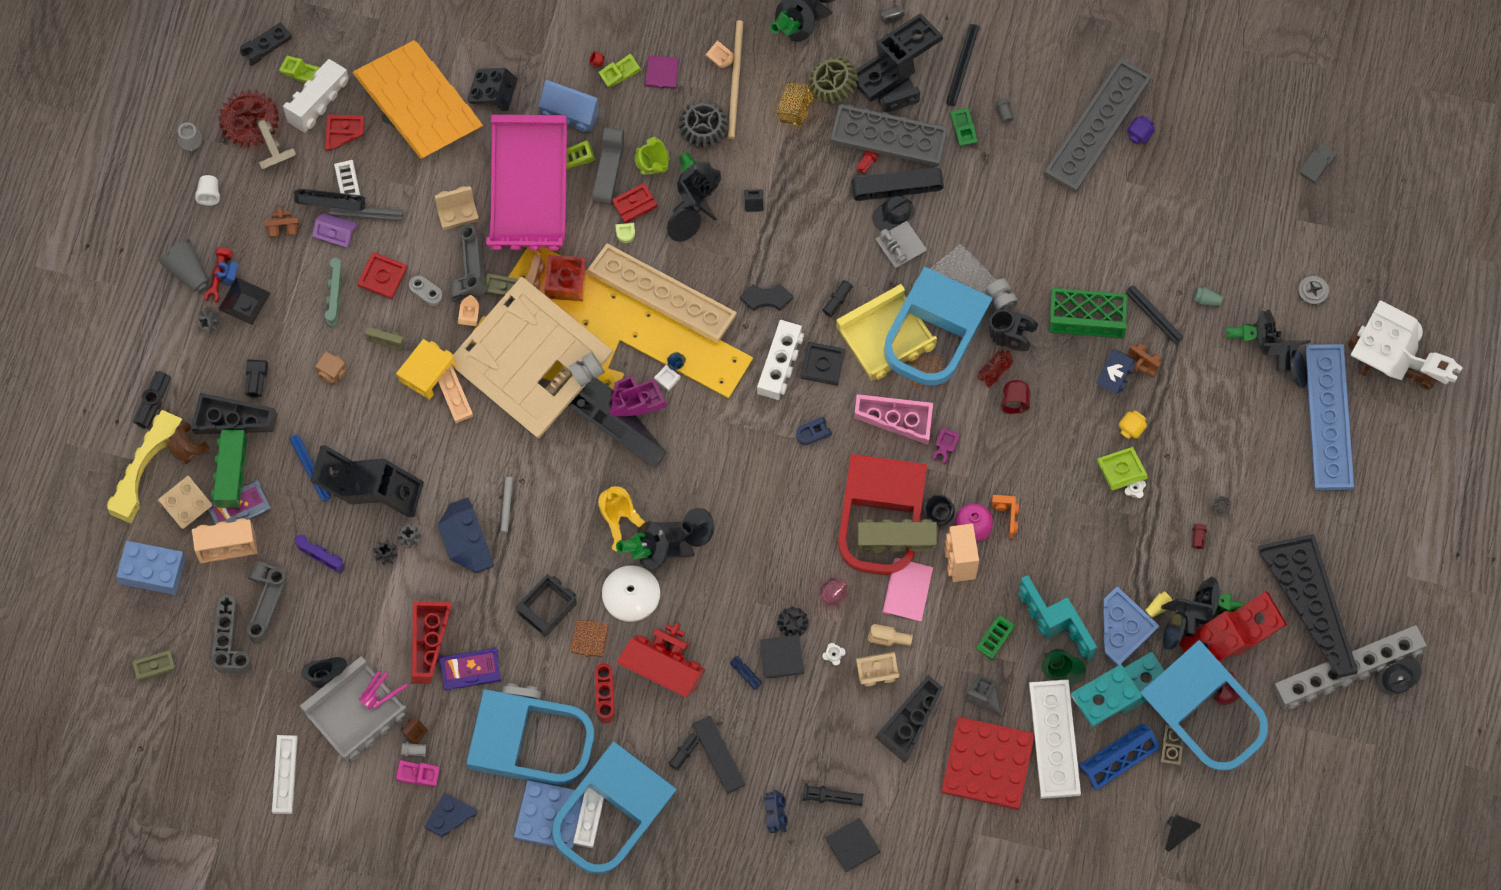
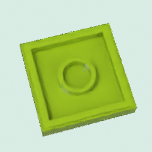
(1122, 468)

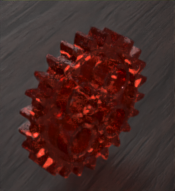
(249, 103)

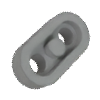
(424, 290)
(529, 691)

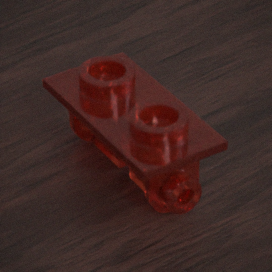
(1001, 362)

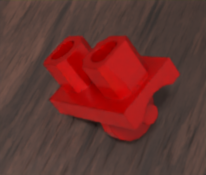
(677, 644)

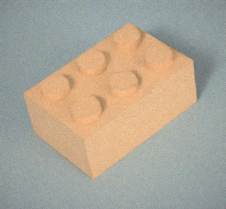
(224, 540)
(961, 553)

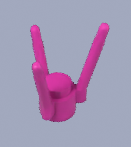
(369, 697)

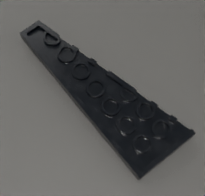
(1303, 578)

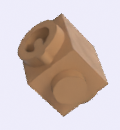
(331, 368)

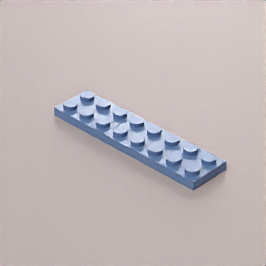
(1329, 417)

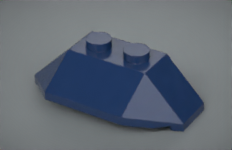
(464, 537)

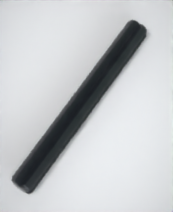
(962, 65)

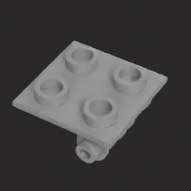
(900, 244)

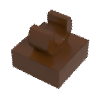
(414, 730)

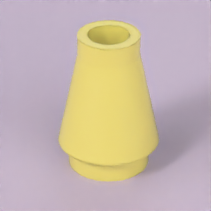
(1155, 607)

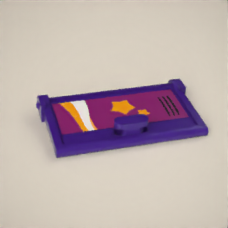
(466, 668)

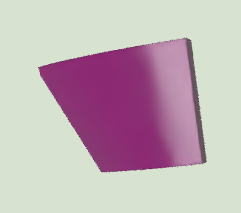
(636, 399)

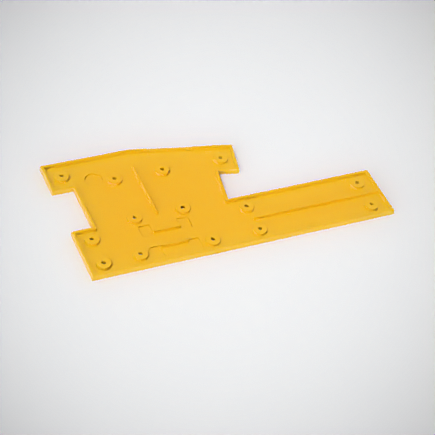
(656, 335)

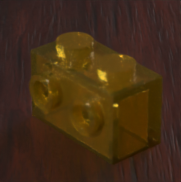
(794, 103)

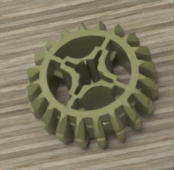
(844, 79)

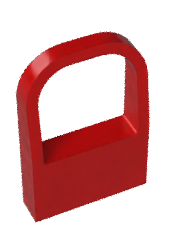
(885, 486)

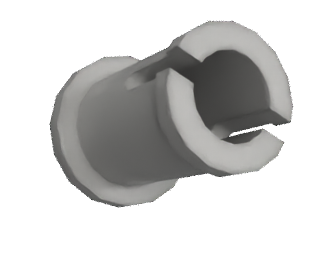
(413, 749)

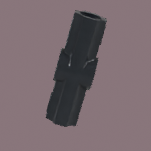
(148, 409)

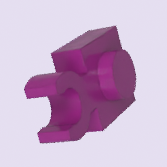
(946, 443)

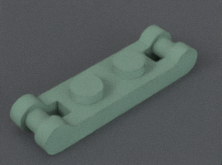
(333, 300)

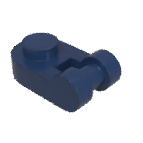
(807, 435)

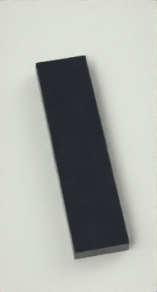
(718, 754)

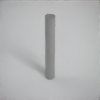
(506, 504)

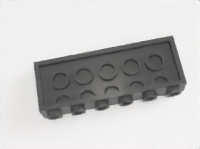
(889, 134)

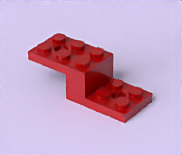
(1238, 630)

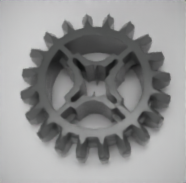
(704, 114)

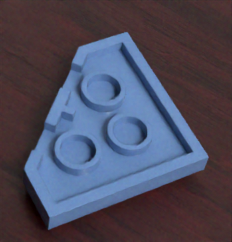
(1124, 626)

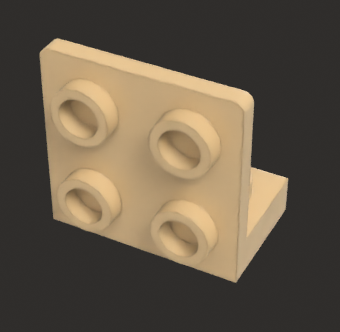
(456, 208)
(184, 502)

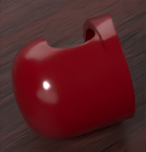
(1016, 392)
(1227, 694)

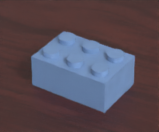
(151, 567)

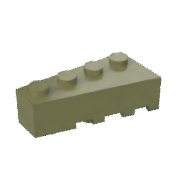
(896, 535)

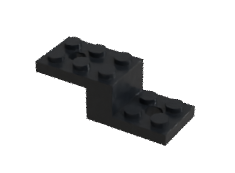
(896, 56)

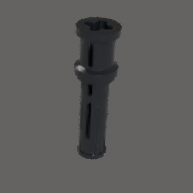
(821, 795)

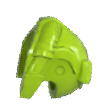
(652, 157)

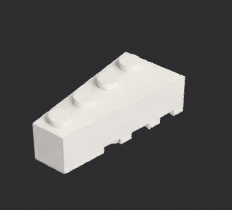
(315, 96)

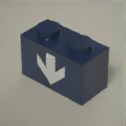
(1116, 371)

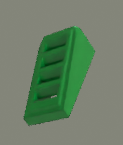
(999, 621)

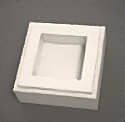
(667, 378)

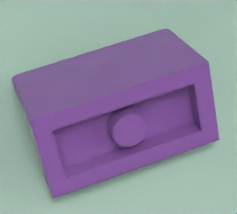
(334, 229)

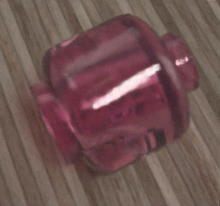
(833, 591)

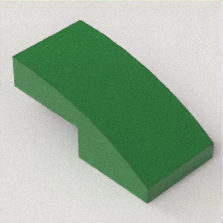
(963, 127)

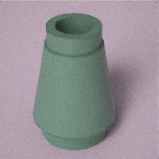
(1207, 297)

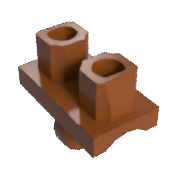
(290, 223)
(1143, 361)

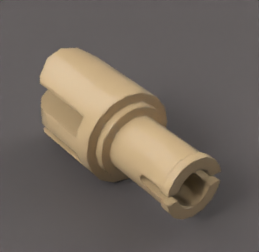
(887, 636)

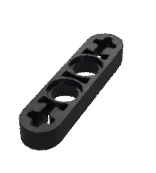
(329, 199)

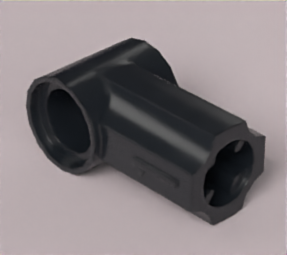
(255, 373)

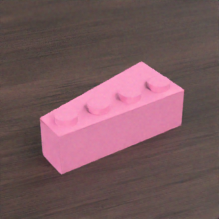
(898, 416)

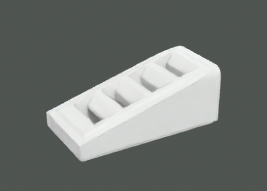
(345, 165)

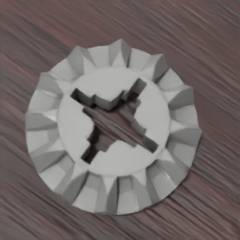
(1317, 284)

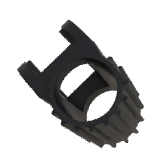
(1012, 335)

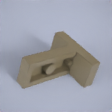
(272, 145)

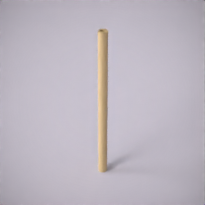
(735, 79)

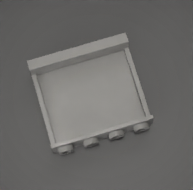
(346, 720)

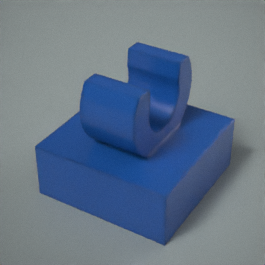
(229, 272)

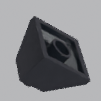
(244, 301)

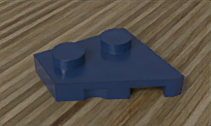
(448, 815)

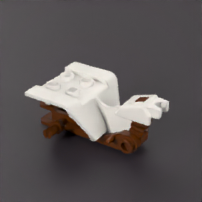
(1391, 346)

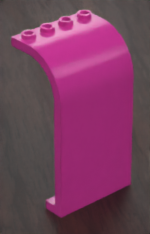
(528, 182)

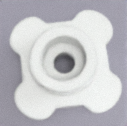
(1130, 491)
(832, 648)

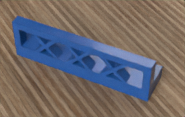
(1120, 748)

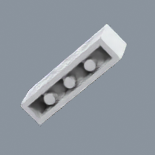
(785, 332)

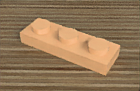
(454, 396)

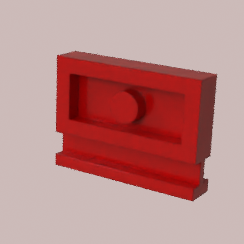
(634, 203)

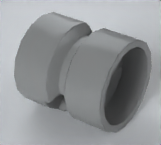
(1001, 295)
(586, 369)

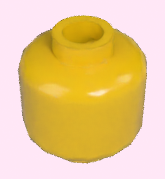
(1132, 425)

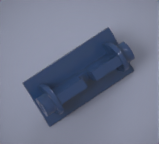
(778, 820)

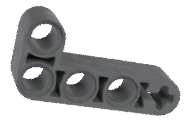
(609, 165)
(227, 652)

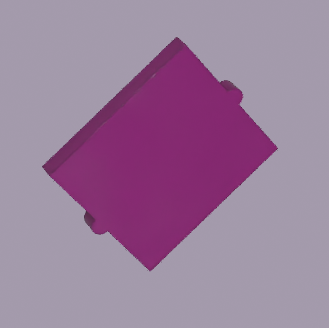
(662, 72)

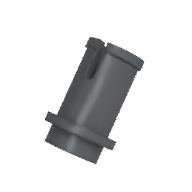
(893, 13)
(1003, 107)

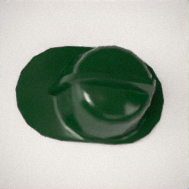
(1063, 666)

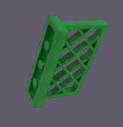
(1088, 325)

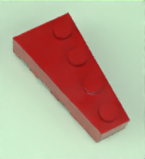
(428, 630)

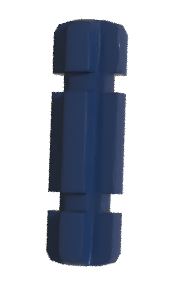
(746, 672)

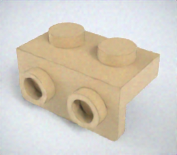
(877, 668)

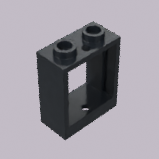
(535, 621)

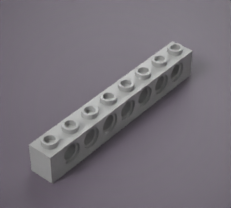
(1410, 637)

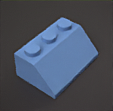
(579, 107)

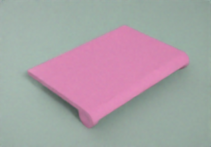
(908, 591)

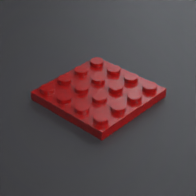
(988, 763)

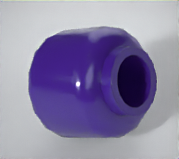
(1141, 130)

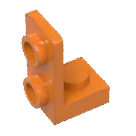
(1005, 503)

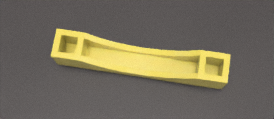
(125, 501)

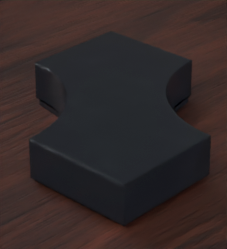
(774, 297)

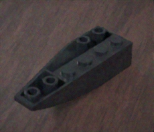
(594, 404)

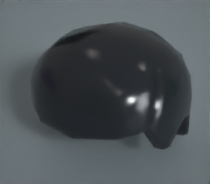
(939, 509)

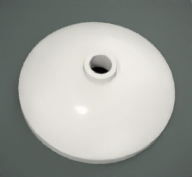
(631, 605)

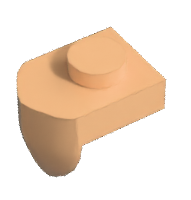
(720, 55)
(468, 311)

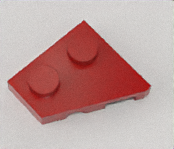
(343, 129)

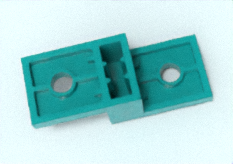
(1056, 619)
(1118, 688)

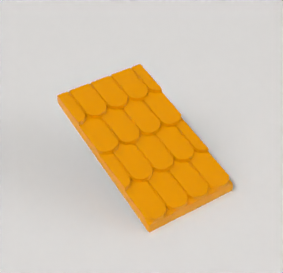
(417, 99)

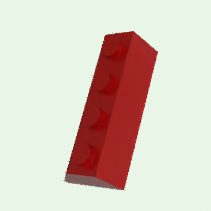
(661, 665)

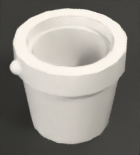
(207, 191)

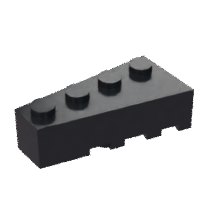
(221, 413)
(907, 723)

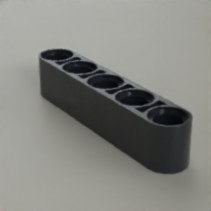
(897, 184)

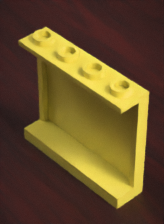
(868, 327)

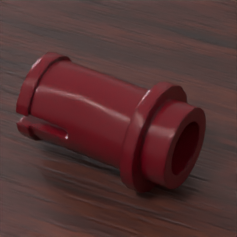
(1199, 536)

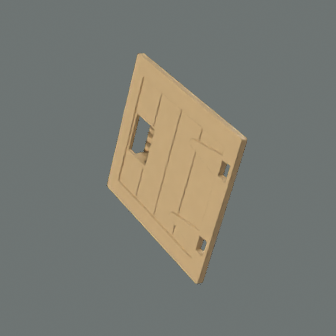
(519, 347)

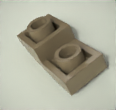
(1171, 747)

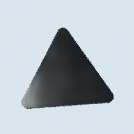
(1180, 830)

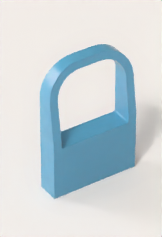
(946, 306)
(1188, 686)
(501, 733)
(629, 788)

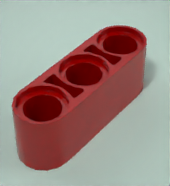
(604, 702)

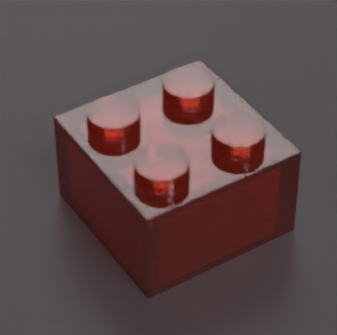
(565, 278)

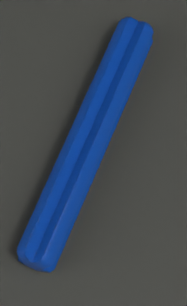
(308, 464)

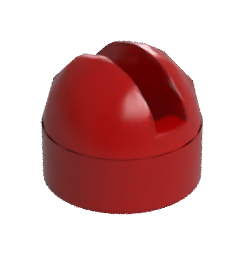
(596, 59)

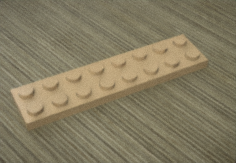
(662, 293)

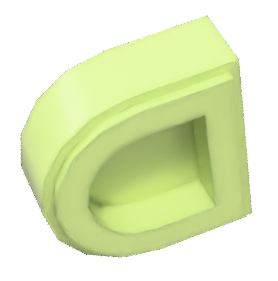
(625, 232)

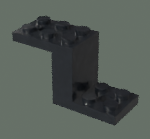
(367, 481)

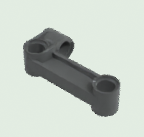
(474, 280)
(269, 599)

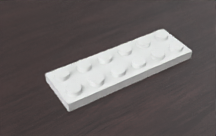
(1054, 739)

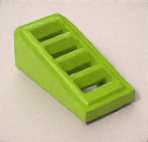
(590, 157)

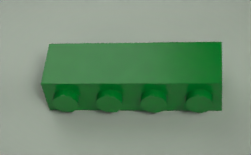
(230, 469)

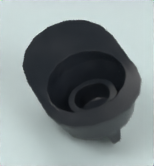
(893, 213)
(323, 671)
(1399, 676)

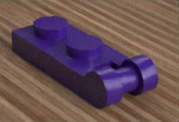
(319, 553)

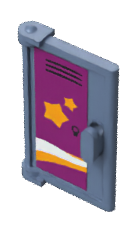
(251, 502)

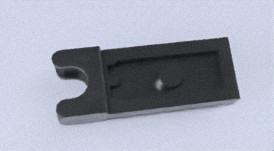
(265, 43)

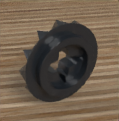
(791, 630)

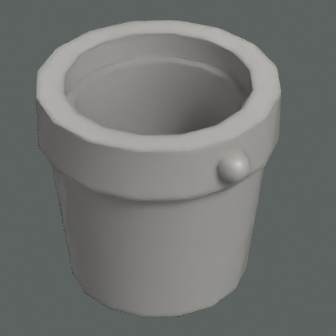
(189, 137)

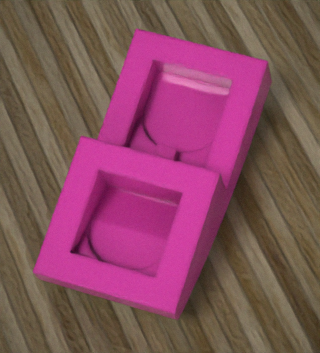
(417, 774)

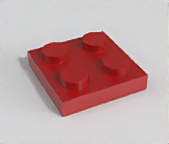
(382, 275)

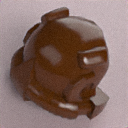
(182, 447)

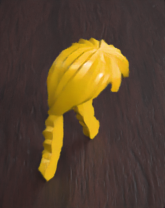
(614, 504)

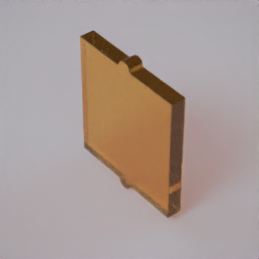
(927, 364)
(589, 638)

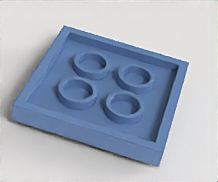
(539, 810)

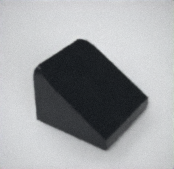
(753, 200)

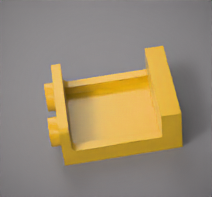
(425, 368)

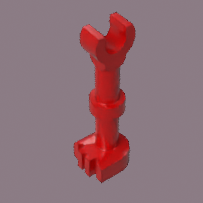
(222, 254)

